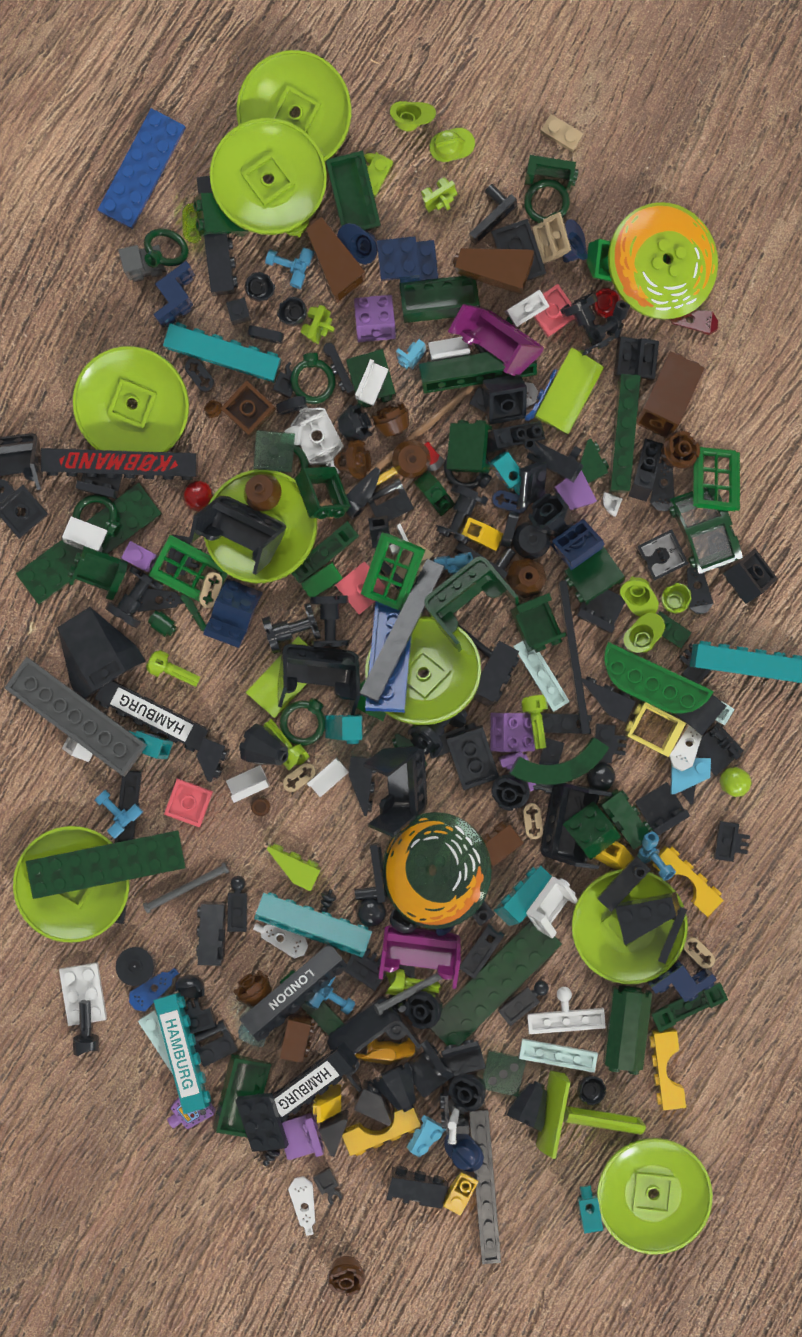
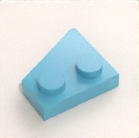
(684, 779)
(425, 1137)

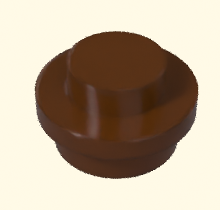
(212, 409)
(260, 806)

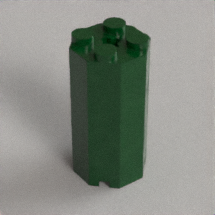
(627, 1029)

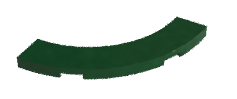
(561, 772)

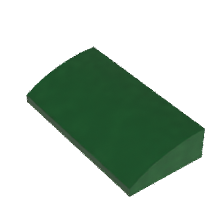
(353, 191)
(437, 298)
(243, 1078)

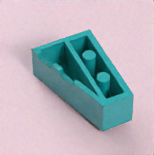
(344, 728)
(524, 893)

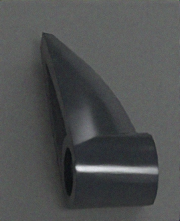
(362, 493)

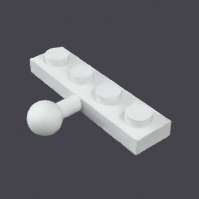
(566, 1019)

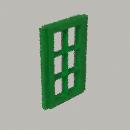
(734, 480)
(377, 561)
(177, 584)

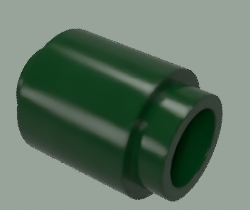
(162, 624)

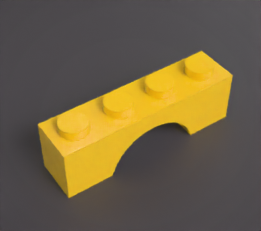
(703, 897)
(665, 1044)
(359, 1138)

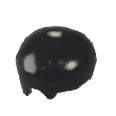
(259, 287)
(292, 311)
(601, 776)
(370, 912)
(400, 923)
(190, 986)
(591, 1090)

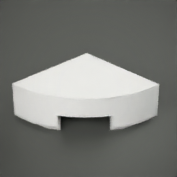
(297, 430)
(611, 503)

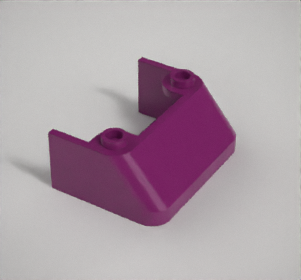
(497, 336)
(421, 949)

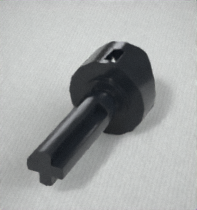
(85, 1040)

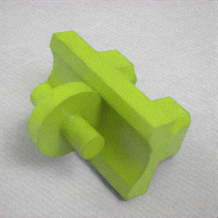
(440, 197)
(320, 324)

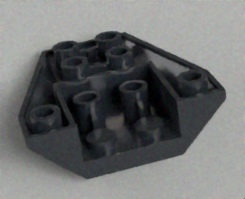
(95, 652)

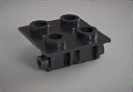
(719, 747)

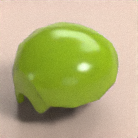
(676, 598)
(735, 782)

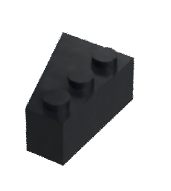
(496, 673)
(646, 914)
(211, 933)
(416, 1187)

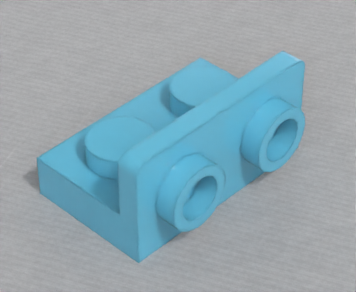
(416, 352)

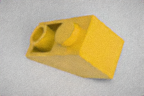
(482, 534)
(615, 856)
(328, 1103)
(459, 1193)

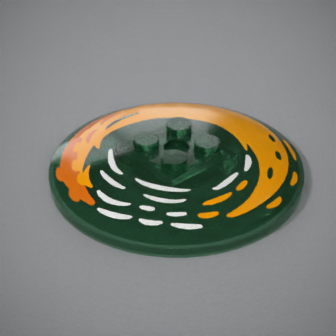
(460, 877)

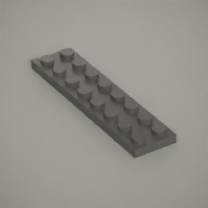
(75, 716)

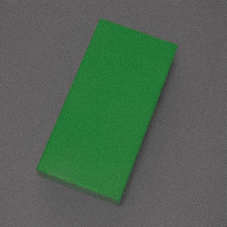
(321, 580)

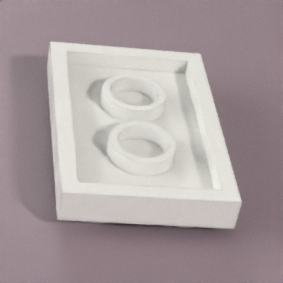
(79, 984)

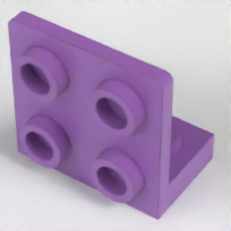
(374, 318)
(511, 732)
(508, 761)
(303, 1136)

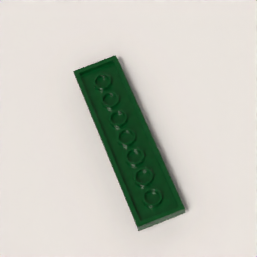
(50, 570)
(105, 864)
(494, 984)

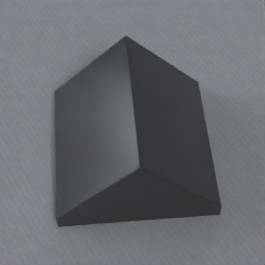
(333, 1129)

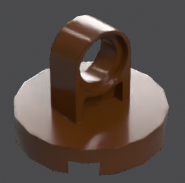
(357, 459)

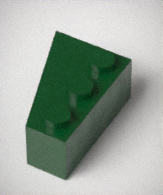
(625, 817)

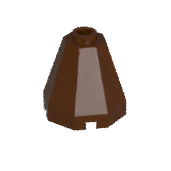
(521, 585)

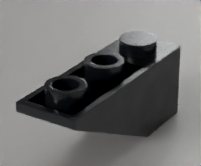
(514, 436)
(646, 470)
(612, 703)
(361, 782)

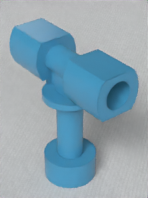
(297, 266)
(456, 563)
(122, 817)
(649, 852)
(326, 993)

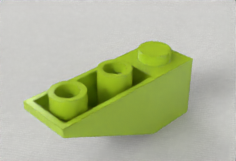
(299, 871)

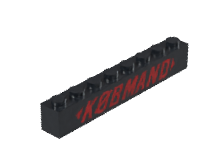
(119, 462)

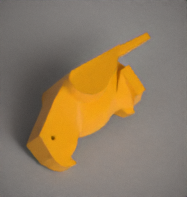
(387, 1051)

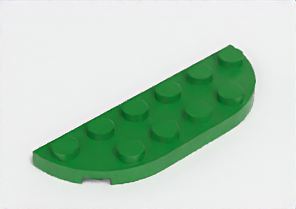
(653, 683)

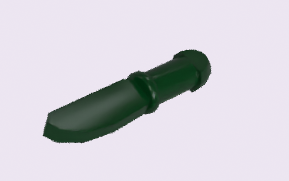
(193, 611)

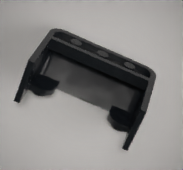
(21, 455)
(242, 525)
(320, 667)
(406, 787)
(562, 806)
(368, 1026)

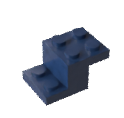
(407, 259)
(177, 299)
(577, 544)
(232, 613)
(684, 984)

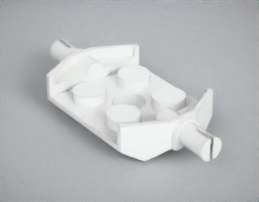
(324, 450)

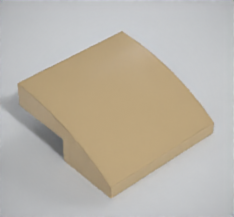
(551, 238)

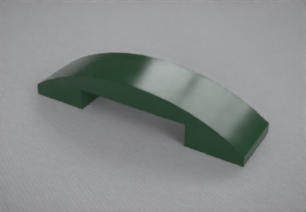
(326, 551)
(679, 1009)

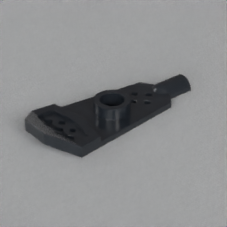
(660, 491)
(700, 594)
(149, 600)

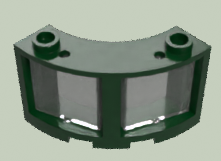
(706, 532)

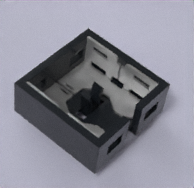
(670, 551)

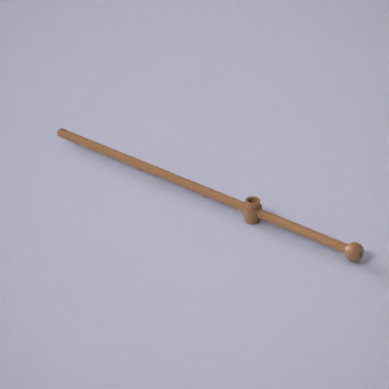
(413, 436)

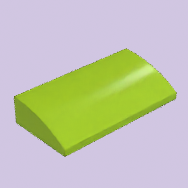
(569, 391)
(265, 689)
(557, 1096)
(604, 1120)

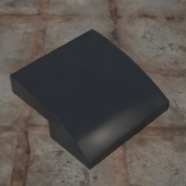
(636, 357)
(704, 716)

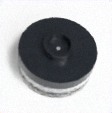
(135, 966)

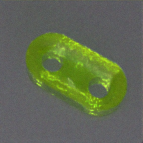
(189, 224)

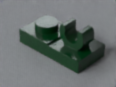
(674, 631)

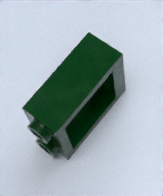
(334, 487)

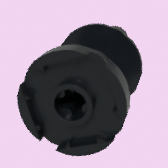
(584, 317)
(464, 507)
(130, 603)
(329, 613)
(283, 630)
(428, 736)

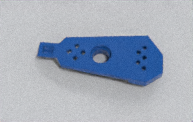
(542, 393)
(147, 994)

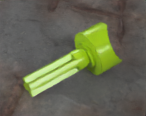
(169, 668)
(535, 706)
(294, 756)
(398, 983)

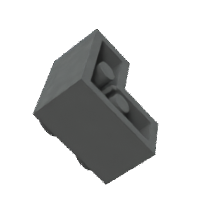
(135, 265)

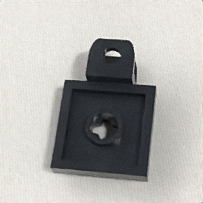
(13, 499)

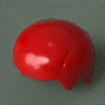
(606, 302)
(197, 495)

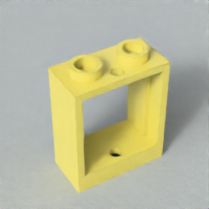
(672, 736)

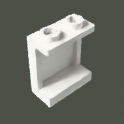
(549, 905)

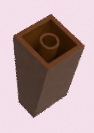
(336, 262)
(496, 267)
(670, 394)

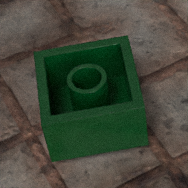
(592, 830)

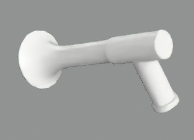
(452, 1124)

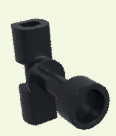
(613, 323)

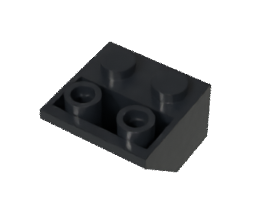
(210, 757)

